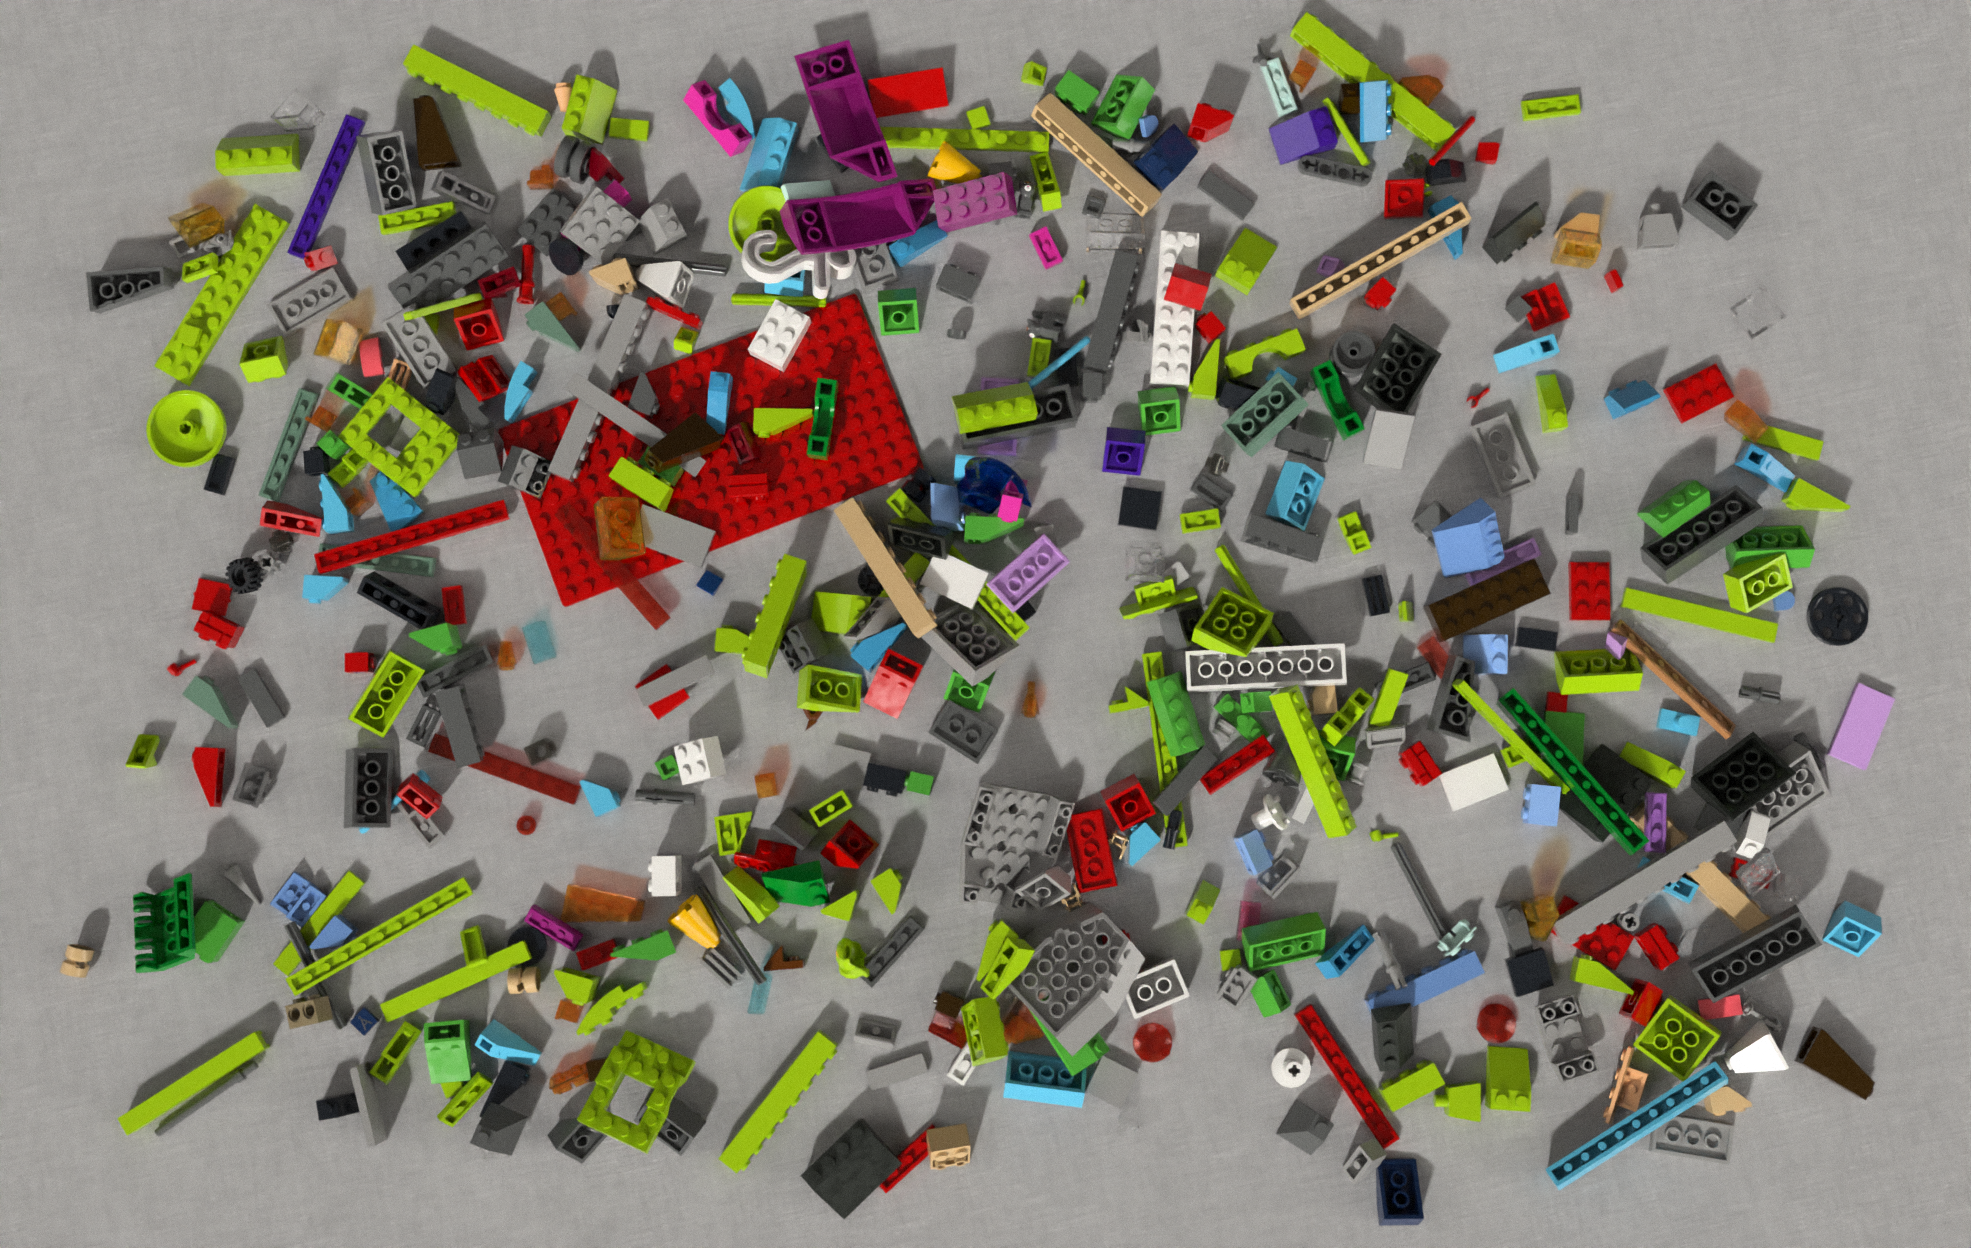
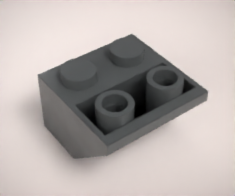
(525, 472)
(803, 645)

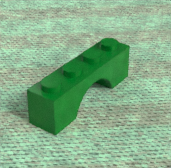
(1343, 415)
(823, 419)

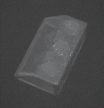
(1115, 232)

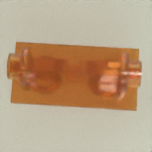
(561, 1081)

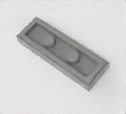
(896, 1071)

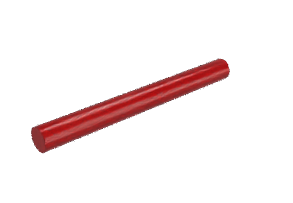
(1451, 141)

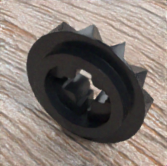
(863, 582)

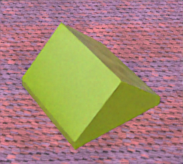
(843, 907)

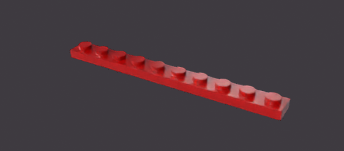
(411, 536)

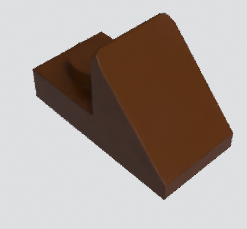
(778, 961)

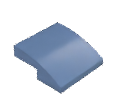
(298, 899)

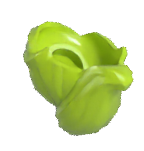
(851, 959)

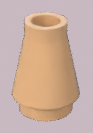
(563, 94)

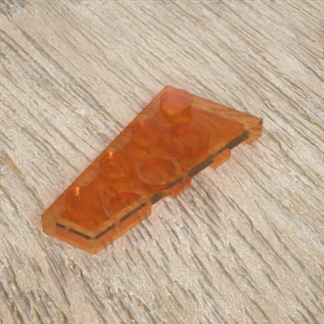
(589, 904)

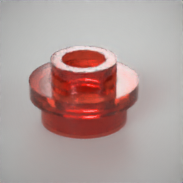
(520, 825)

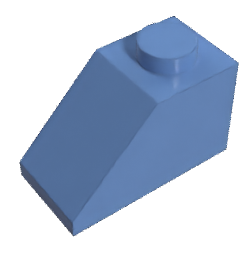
(336, 933)

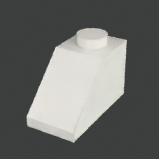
(1752, 834)

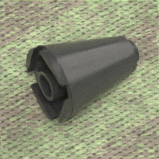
(1283, 766)

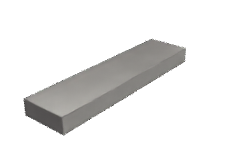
(675, 681)
(722, 893)

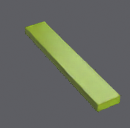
(332, 906)

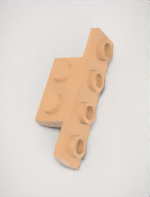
(1628, 1087)

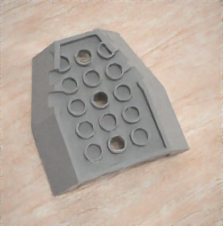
(1030, 845)
(1079, 1000)

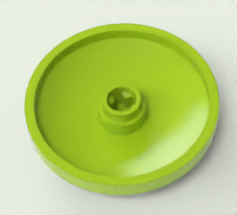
(759, 211)
(186, 428)

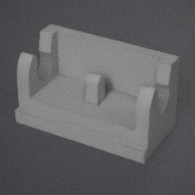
(1278, 877)

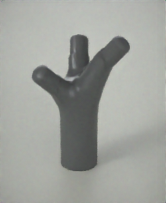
(1262, 59)

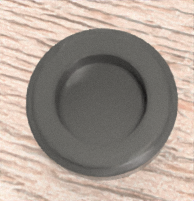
(956, 334)

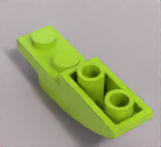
(603, 1010)

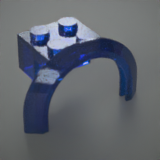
(984, 482)

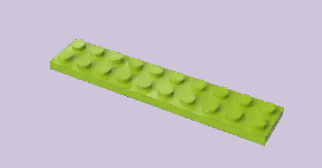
(224, 293)

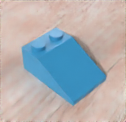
(874, 648)

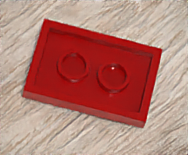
(1698, 393)
(1589, 591)

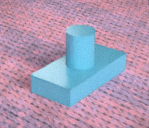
(1678, 722)

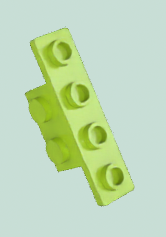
(1156, 596)

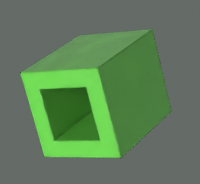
(333, 445)
(1256, 702)
(919, 783)

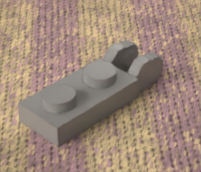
(425, 828)

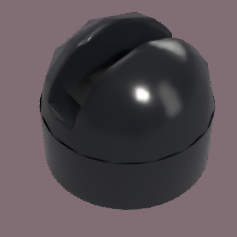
(611, 310)

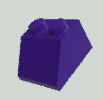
(1123, 451)

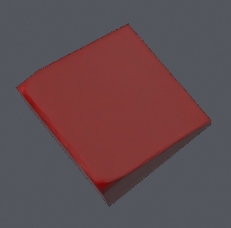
(1487, 152)

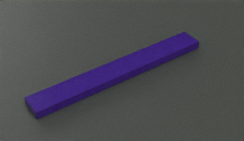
(326, 186)

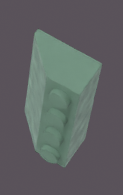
(1264, 415)

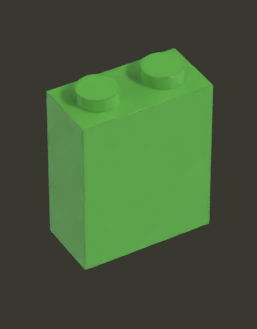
(214, 930)

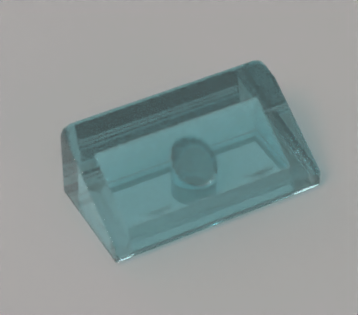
(539, 642)
(759, 996)

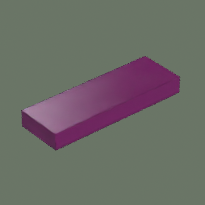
(553, 927)

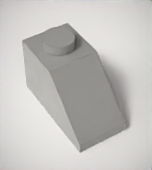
(1364, 1161)

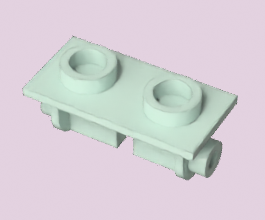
(1452, 944)

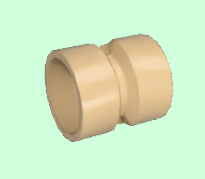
(77, 960)
(521, 980)

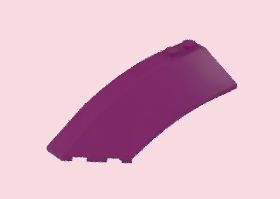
(845, 110)
(858, 217)

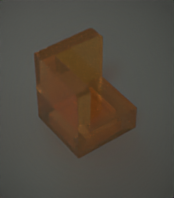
(1302, 74)
(541, 179)
(560, 306)
(322, 418)
(358, 502)
(766, 785)
(568, 1011)

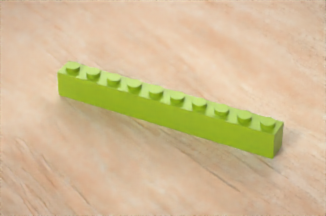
(1355, 68)

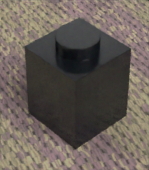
(316, 462)

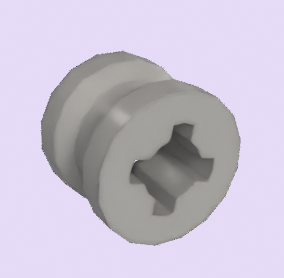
(1224, 730)

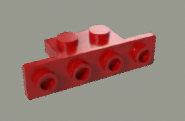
(768, 856)

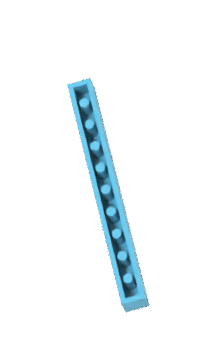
(1637, 1125)

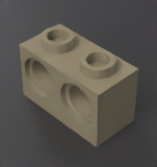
(308, 1012)

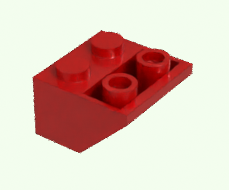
(1209, 122)

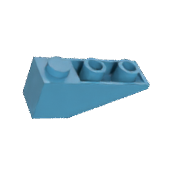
(1764, 467)

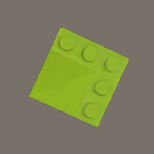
(1232, 624)
(1677, 1038)

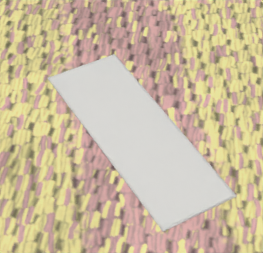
(1304, 807)

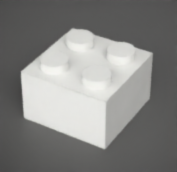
(700, 760)
(665, 875)

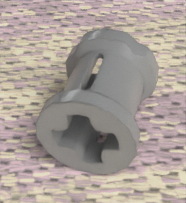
(1357, 773)
(1624, 925)

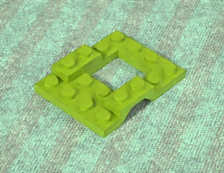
(421, 456)
(649, 1065)

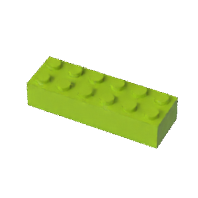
(775, 615)

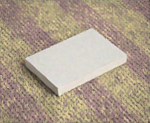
(955, 580)
(1473, 782)

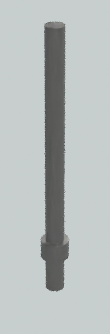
(237, 1077)

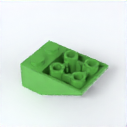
(985, 529)
(652, 948)
(448, 1051)

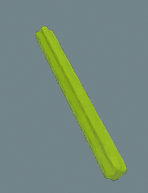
(1245, 589)

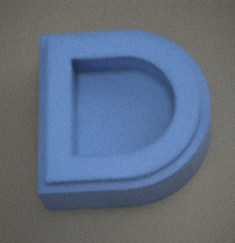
(1148, 125)
(1784, 601)

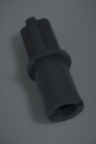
(1172, 829)

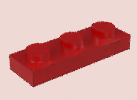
(674, 312)

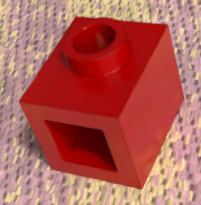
(1380, 294)

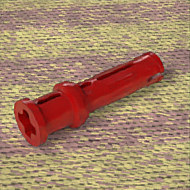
(527, 282)

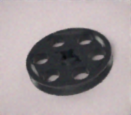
(1846, 613)

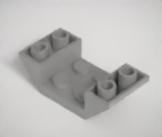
(1564, 1039)

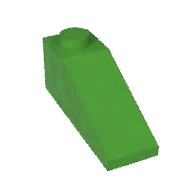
(348, 390)

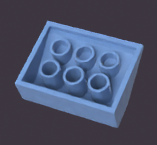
(1469, 540)

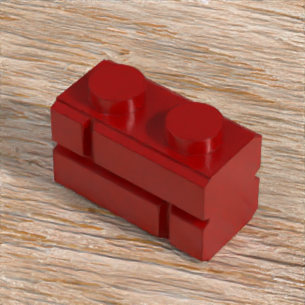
(748, 486)
(219, 629)
(1419, 763)
(419, 796)
(1657, 946)

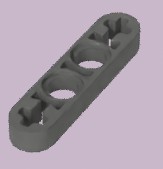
(1334, 174)

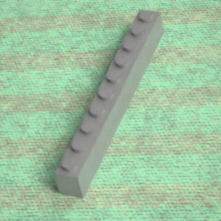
(604, 375)
(1644, 881)

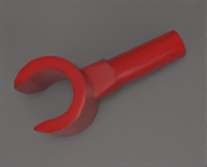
(1476, 398)
(176, 670)

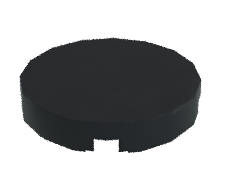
(565, 256)
(535, 941)

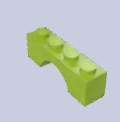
(1286, 345)

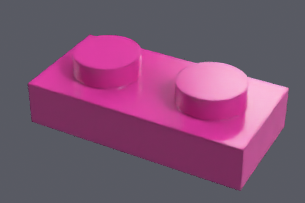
(1045, 248)

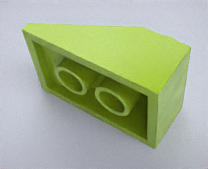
(1245, 261)
(1757, 582)
(837, 611)
(828, 690)
(995, 939)
(1507, 1079)

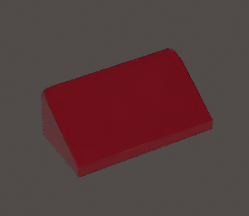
(743, 443)

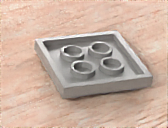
(599, 225)

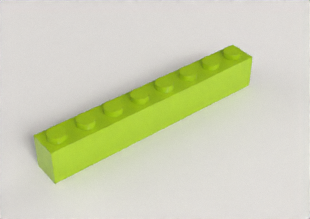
(477, 90)
(1313, 761)
(774, 1106)

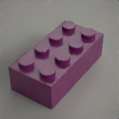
(975, 202)

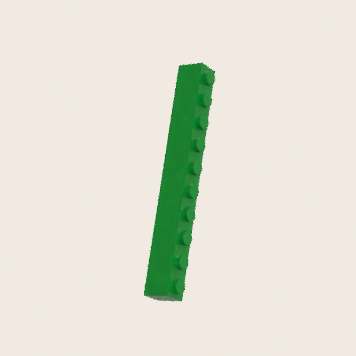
(1572, 772)

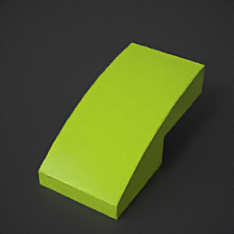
(348, 469)
(1353, 532)

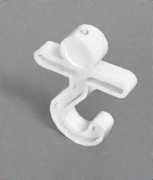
(823, 265)

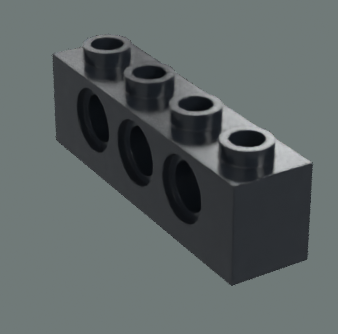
(409, 253)
(398, 600)

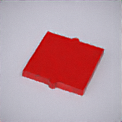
(212, 596)

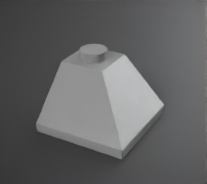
(1046, 888)

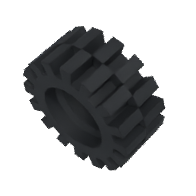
(236, 578)

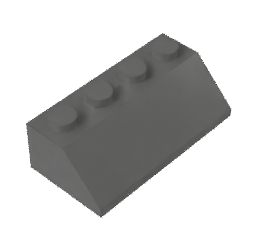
(386, 172)
(368, 788)

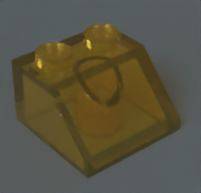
(338, 341)

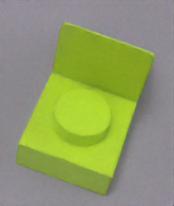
(1133, 702)
(143, 752)

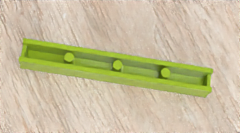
(193, 1083)

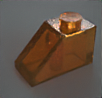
(1423, 86)
(1745, 421)
(1019, 1030)

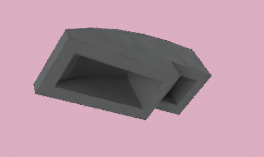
(472, 407)

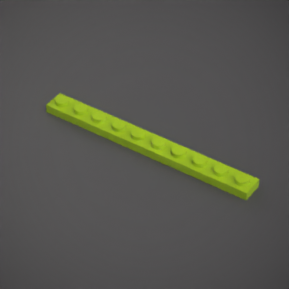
(967, 139)
(1009, 621)
(1165, 763)
(379, 936)

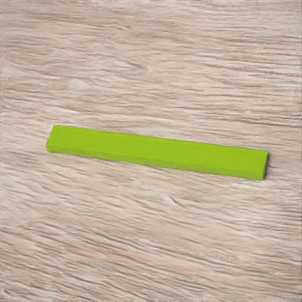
(1699, 615)
(1509, 735)
(455, 981)

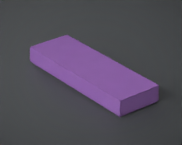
(1655, 822)

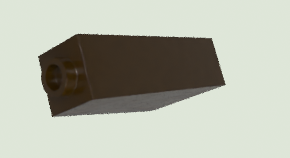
(433, 138)
(684, 443)
(1831, 1062)

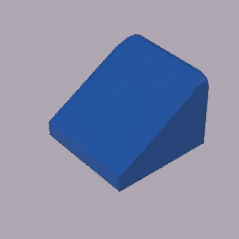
(709, 583)

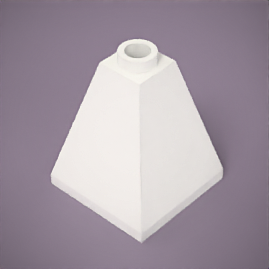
(667, 280)
(1756, 1052)

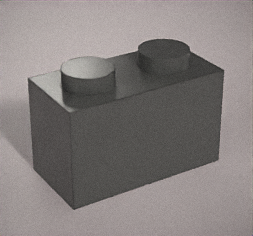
(958, 283)

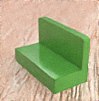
(1270, 994)

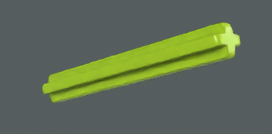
(768, 300)

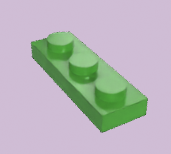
(1243, 722)

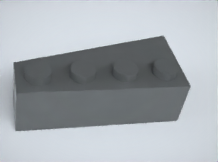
(1282, 539)

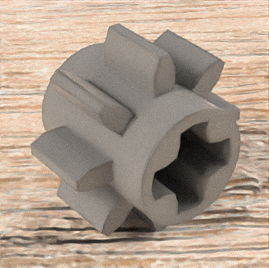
(275, 563)

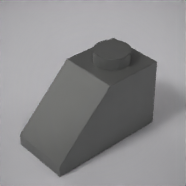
(644, 398)

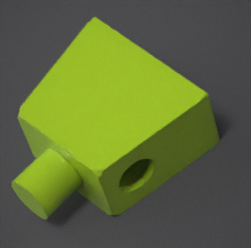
(1461, 1100)

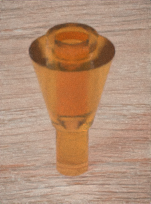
(1030, 704)

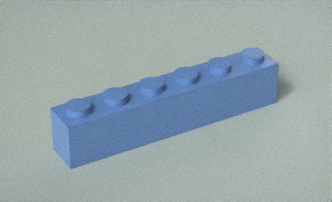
(1429, 982)

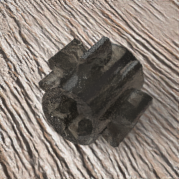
(1415, 164)
(1217, 464)
(281, 541)

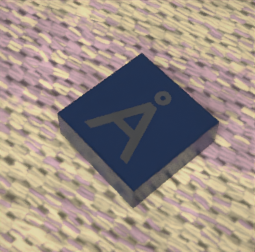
(364, 1021)

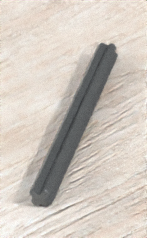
(695, 267)
(1419, 890)
(730, 935)
(307, 959)

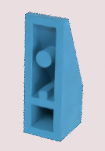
(1454, 240)
(910, 247)
(719, 400)
(1344, 953)

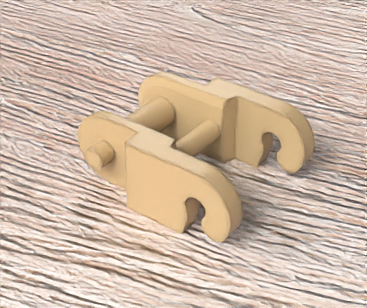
(1123, 846)
(1077, 895)

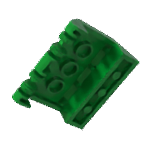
(168, 929)

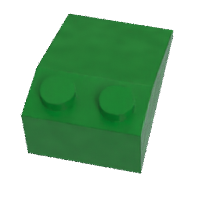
(798, 884)

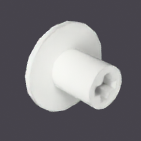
(1270, 814)
(1290, 1067)

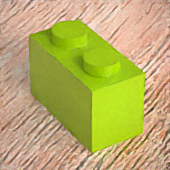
(831, 808)

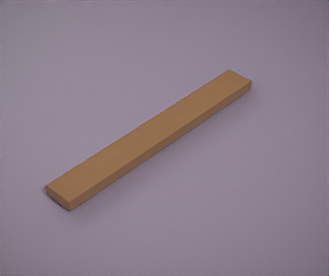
(1674, 680)

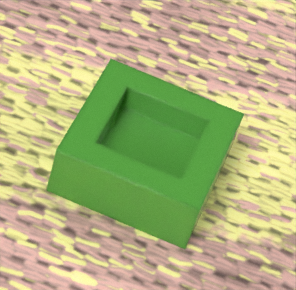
(667, 767)

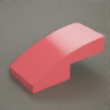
(371, 357)
(1725, 1007)

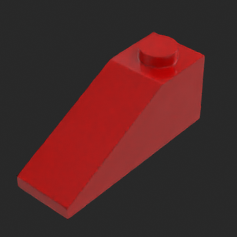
(290, 518)
(210, 771)

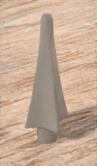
(1307, 394)
(235, 875)

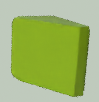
(1033, 73)
(685, 340)
(1406, 611)

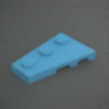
(395, 502)

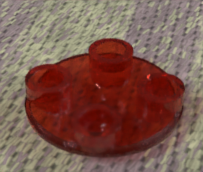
(1496, 1023)
(1152, 1042)

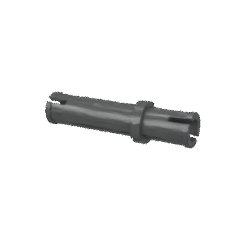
(656, 796)

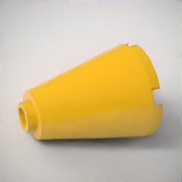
(952, 166)
(696, 922)

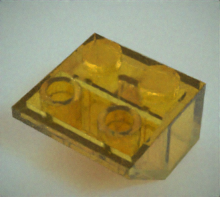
(198, 224)
(1576, 248)
(1540, 916)

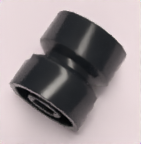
(918, 485)

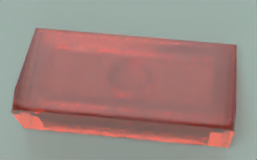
(948, 1030)

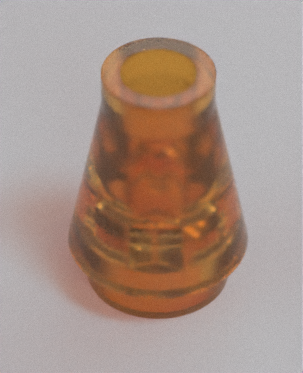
(506, 656)

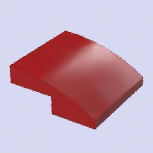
(1547, 307)
(485, 378)
(668, 703)

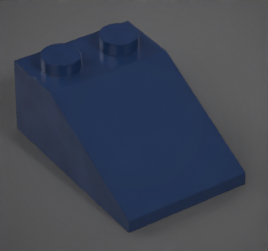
(1166, 157)
(1398, 1193)

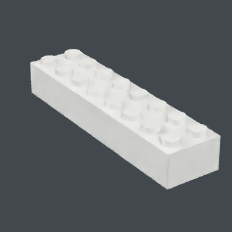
(1171, 321)
(1267, 668)

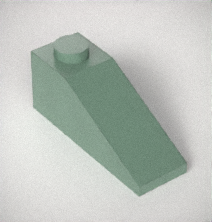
(546, 324)
(210, 699)

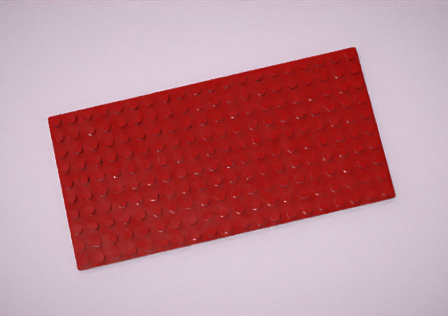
(866, 446)

